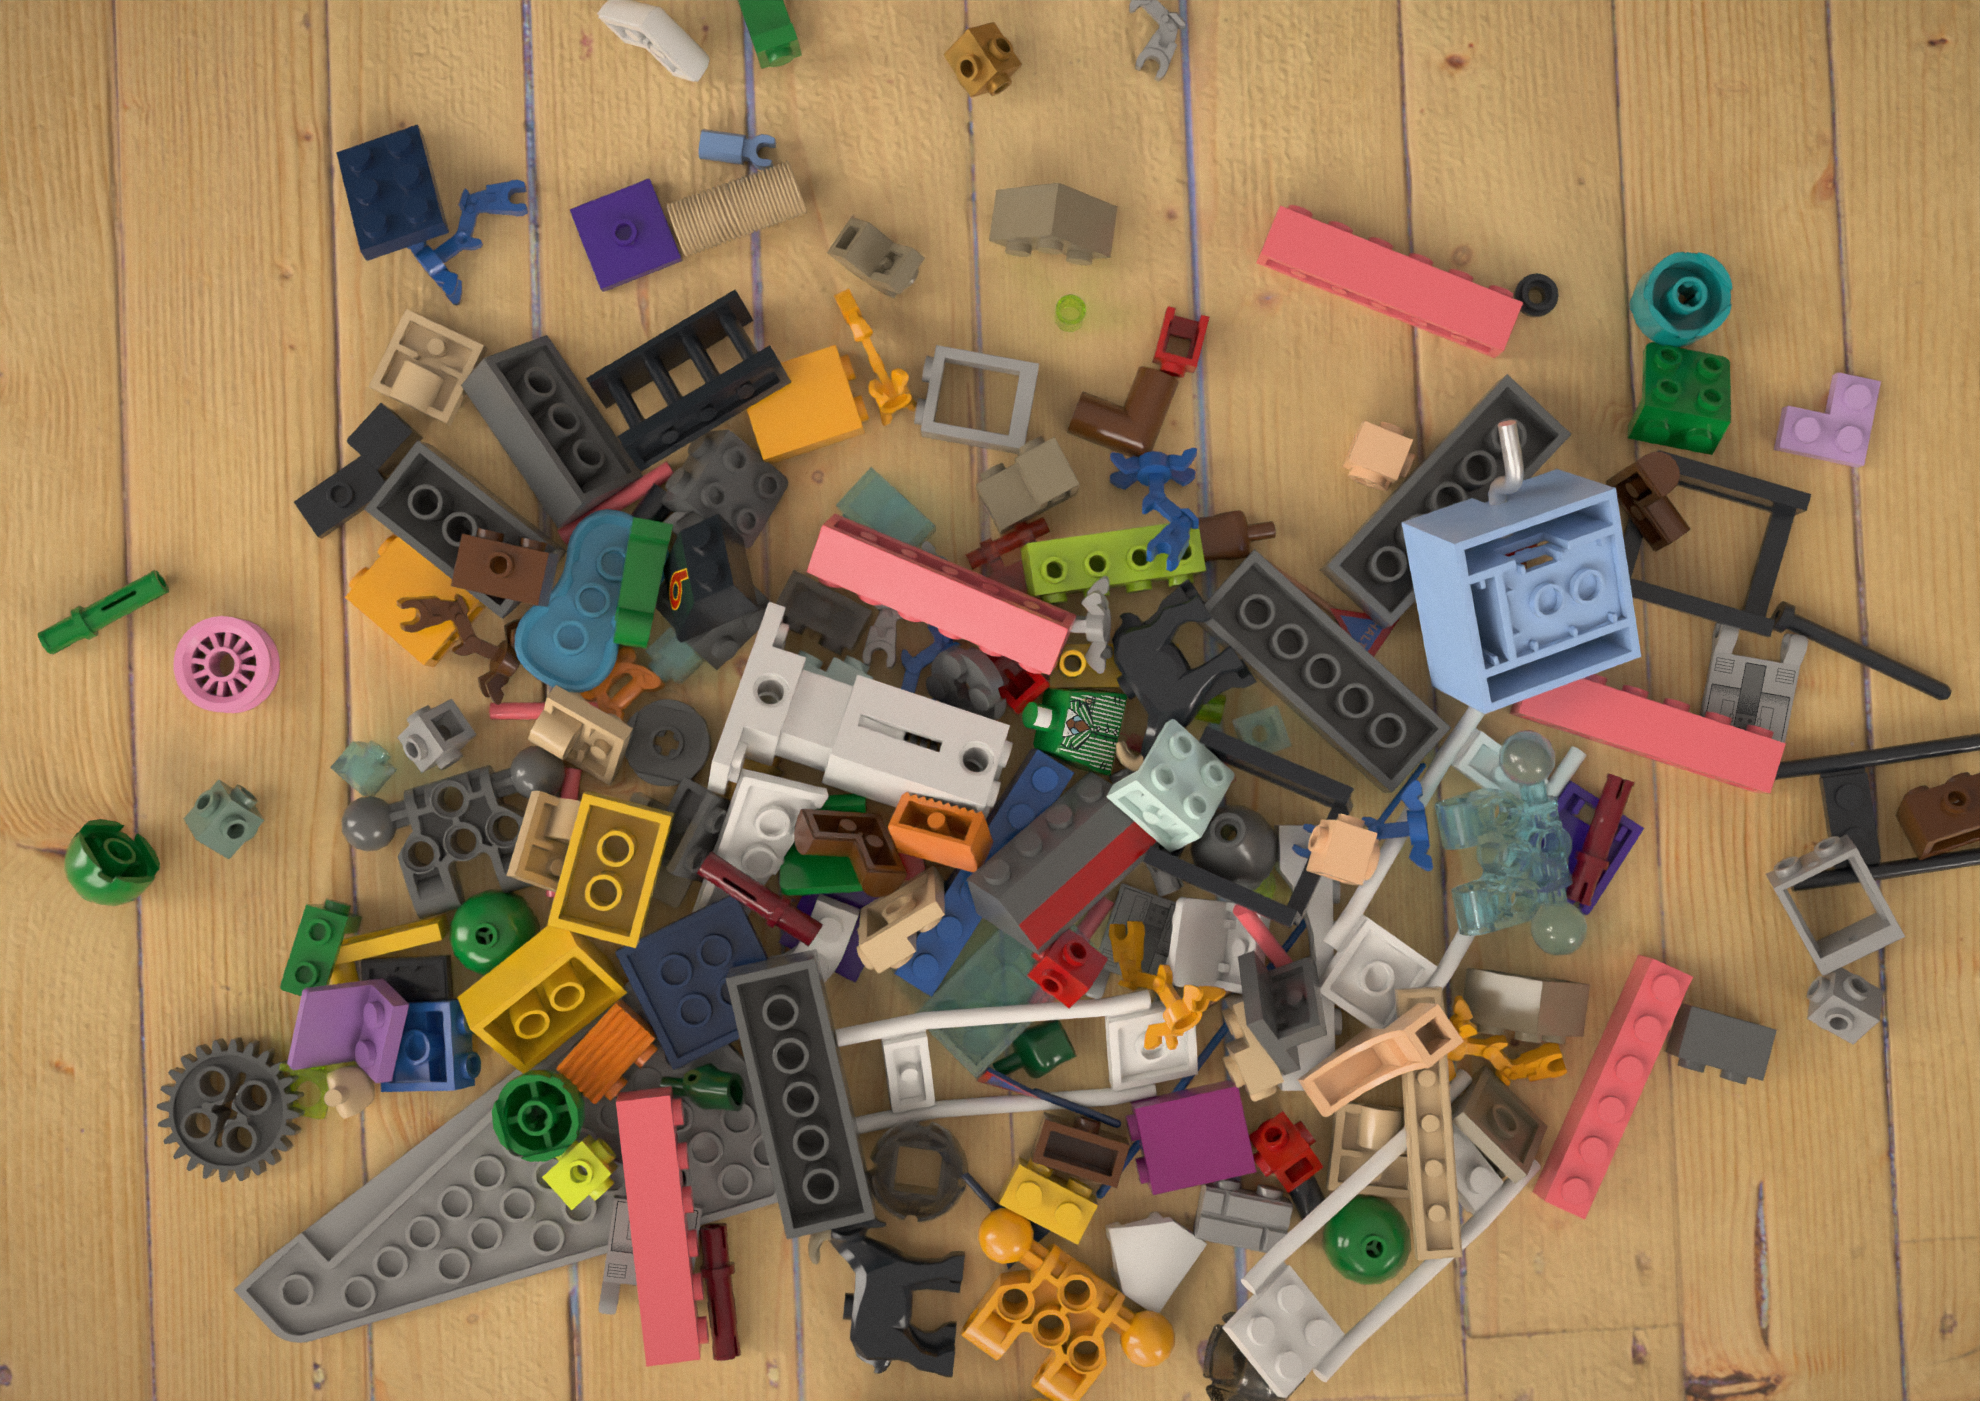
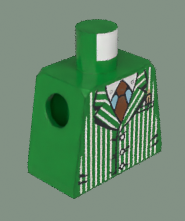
(1077, 726)

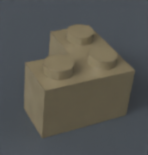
(1053, 222)
(1030, 486)
(1529, 1005)

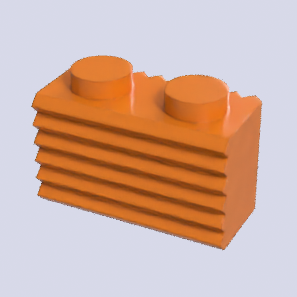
(940, 832)
(609, 1052)

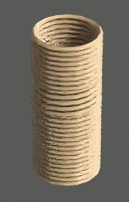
(745, 208)

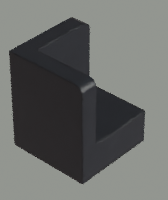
(383, 439)

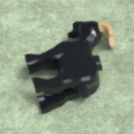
(1160, 673)

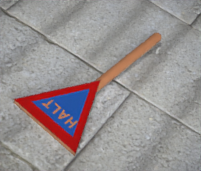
(1354, 623)

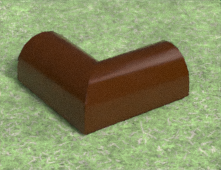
(1128, 428)
(1643, 496)
(856, 836)

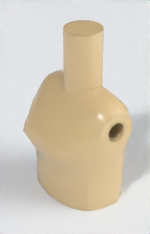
(349, 1090)

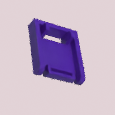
(1627, 833)

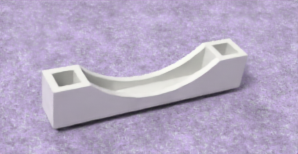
(1318, 923)

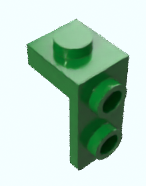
(770, 31)
(318, 945)

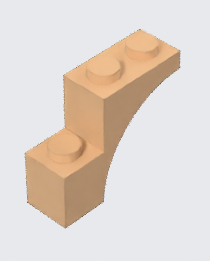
(1378, 1055)

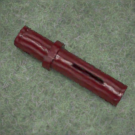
(1599, 839)
(769, 905)
(718, 1272)

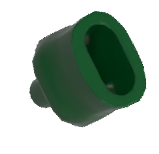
(1038, 1050)
(709, 1088)

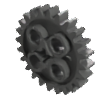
(196, 1095)

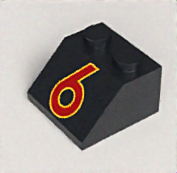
(708, 578)

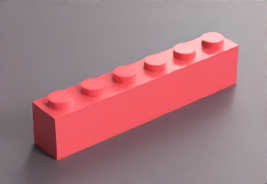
(1390, 281)
(940, 594)
(1659, 731)
(1612, 1085)
(660, 1225)

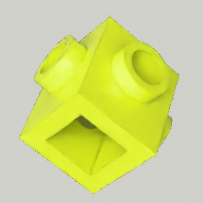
(575, 1184)

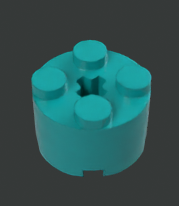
(1700, 281)

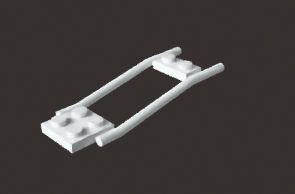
(1370, 958)
(1130, 1065)
(1284, 1324)

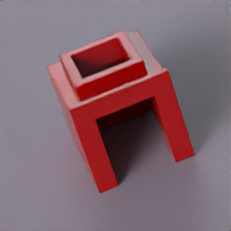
(1185, 329)

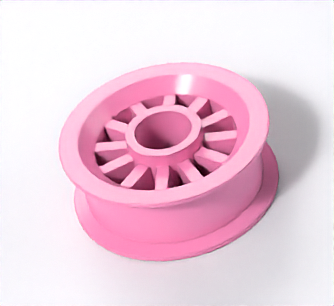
(190, 678)

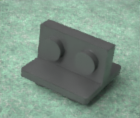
(693, 829)

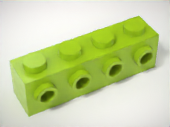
(1077, 562)

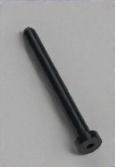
(1787, 619)

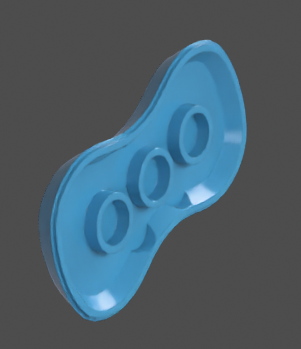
(574, 635)

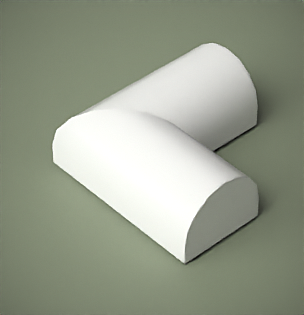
(659, 34)

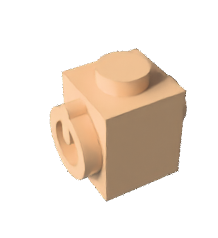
(1378, 455)
(1343, 850)

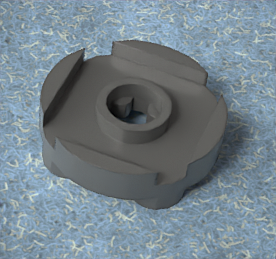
(960, 666)
(688, 729)

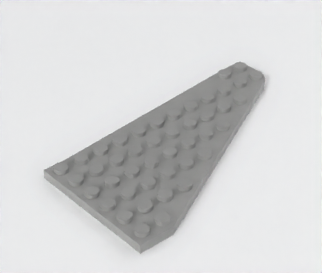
(477, 1216)

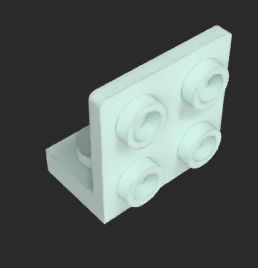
(1174, 788)

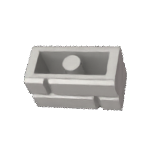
(1241, 1215)

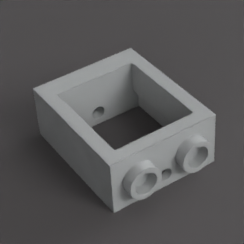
(927, 408)
(1854, 940)

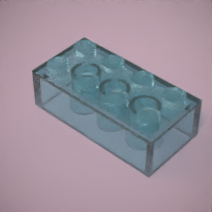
(988, 978)

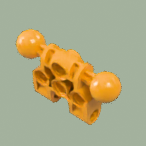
(1065, 1373)

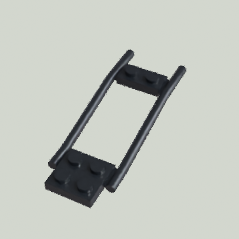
(1850, 808)

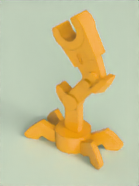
(889, 394)
(1180, 1013)
(1535, 1064)

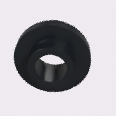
(1547, 289)

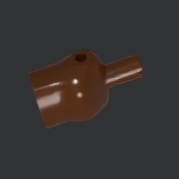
(1229, 535)

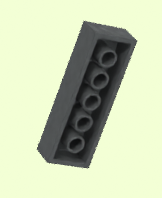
(1374, 561)
(1322, 673)
(801, 1093)

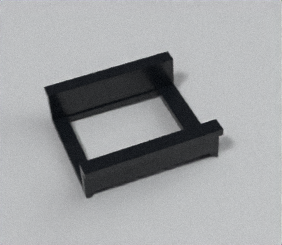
(1776, 499)
(1285, 775)

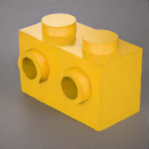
(1048, 1199)

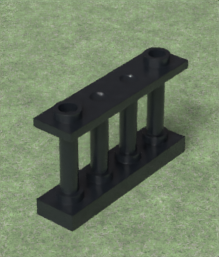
(706, 406)

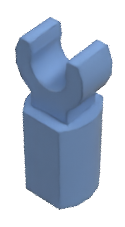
(734, 148)

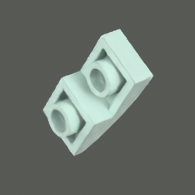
(838, 670)

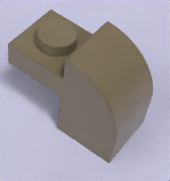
(875, 257)

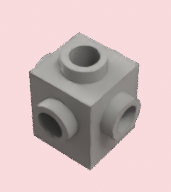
(436, 736)
(1844, 1004)

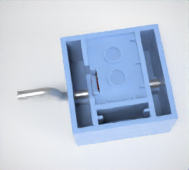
(1512, 629)

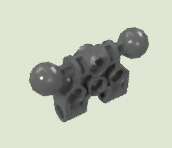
(436, 886)

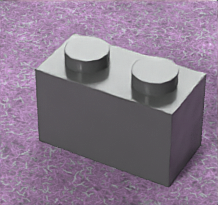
(1720, 1042)

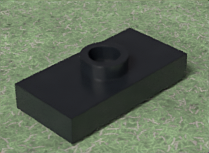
(340, 496)
(413, 976)

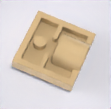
(427, 367)
(581, 734)
(543, 840)
(1356, 1136)

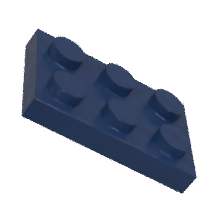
(392, 192)

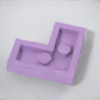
(1839, 433)

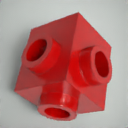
(1067, 968)
(1285, 1151)

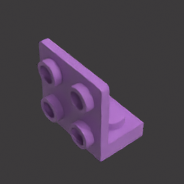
(350, 1024)

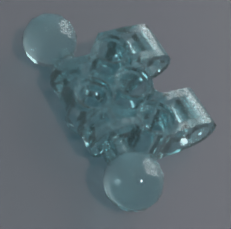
(1531, 872)

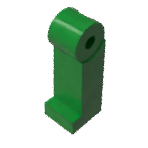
(640, 581)

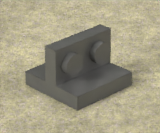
(1282, 1007)

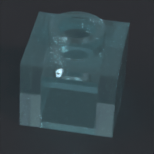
(673, 658)
(1272, 722)
(364, 767)

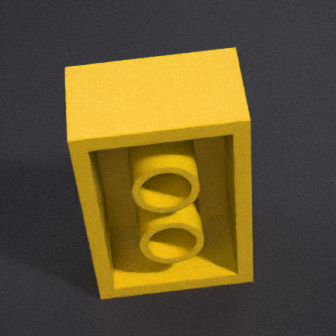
(610, 869)
(541, 996)

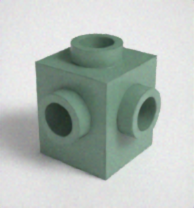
(224, 818)

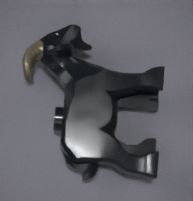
(884, 1299)

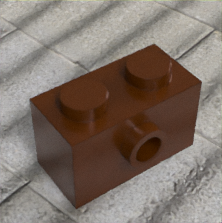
(504, 569)
(1942, 815)
(1080, 1148)

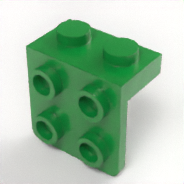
(1683, 399)
(819, 873)

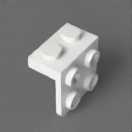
(1208, 944)

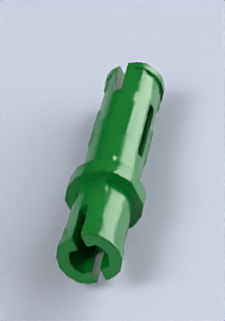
(89, 620)

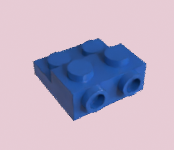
(434, 1050)

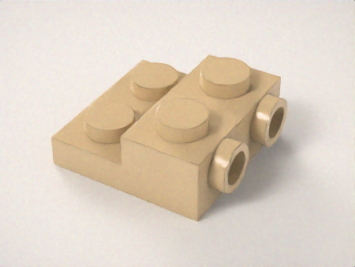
(891, 921)
(1247, 1059)

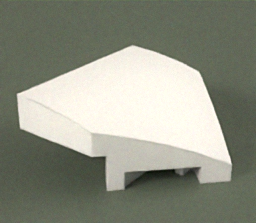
(1151, 1258)

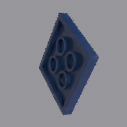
(683, 975)

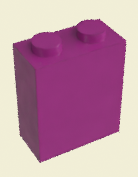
(1191, 1137)

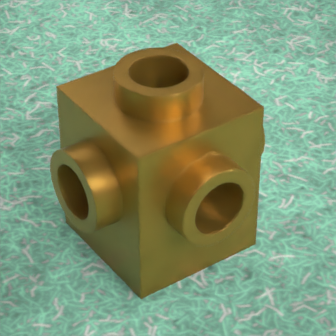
(983, 60)

